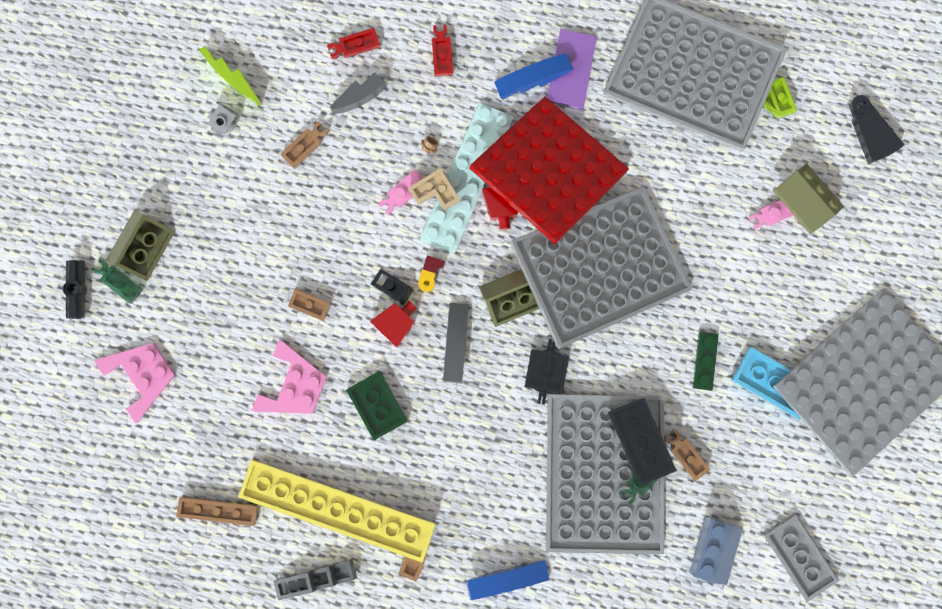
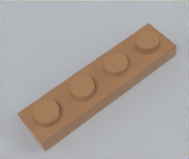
(217, 511)

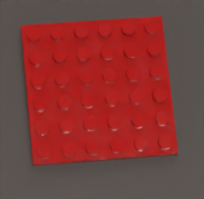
(549, 169)

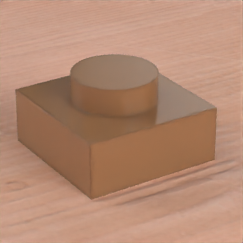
(411, 569)

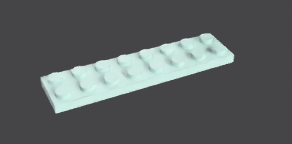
(447, 227)

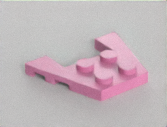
(146, 370)
(299, 389)

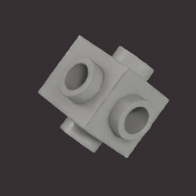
(227, 115)

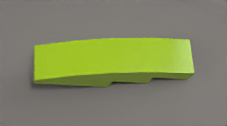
(233, 79)

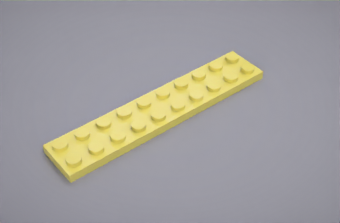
(337, 510)

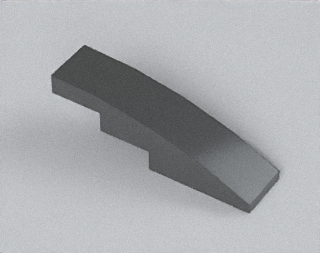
(455, 343)
(315, 579)

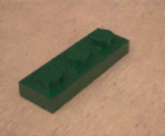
(705, 361)

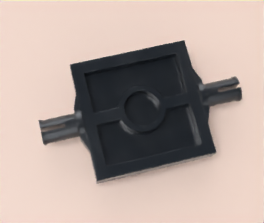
(546, 371)

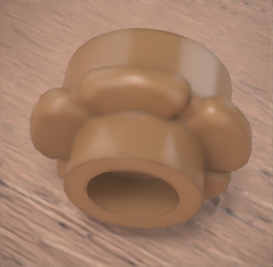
(429, 144)

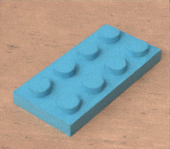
(759, 374)

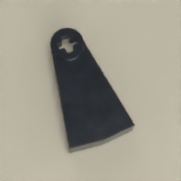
(873, 132)

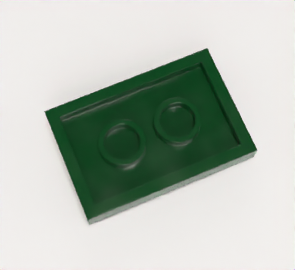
(376, 405)

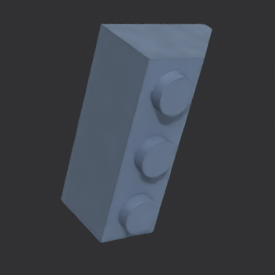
(715, 551)

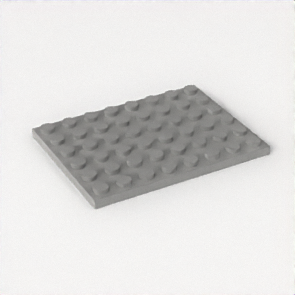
(695, 72)
(602, 269)
(865, 382)
(588, 475)

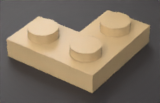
(435, 185)

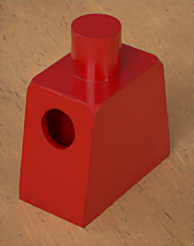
(498, 208)
(395, 322)

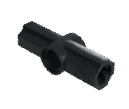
(75, 302)

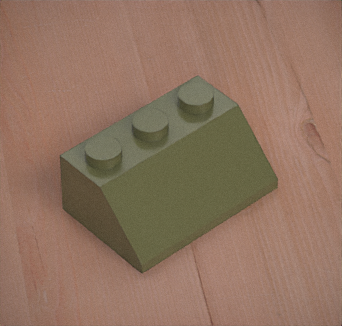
(808, 198)
(140, 245)
(508, 298)

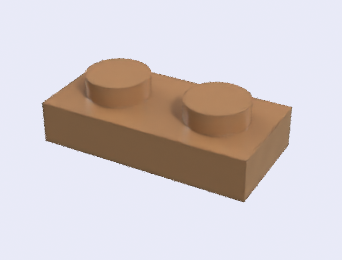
(309, 305)

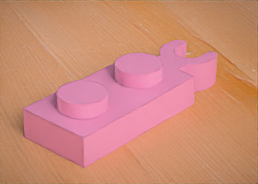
(400, 193)
(771, 214)

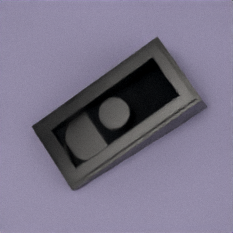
(393, 287)

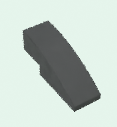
(358, 94)

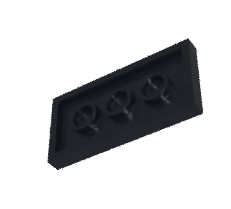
(642, 441)

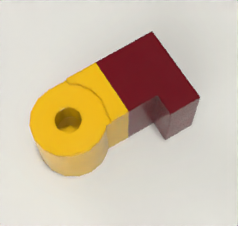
(428, 274)

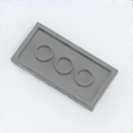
(800, 557)

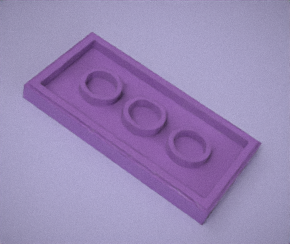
(572, 87)

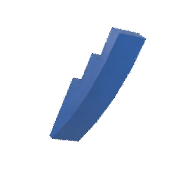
(536, 74)
(507, 580)

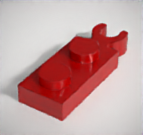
(355, 44)
(442, 53)

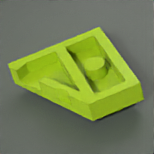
(779, 99)

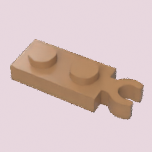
(303, 146)
(687, 456)

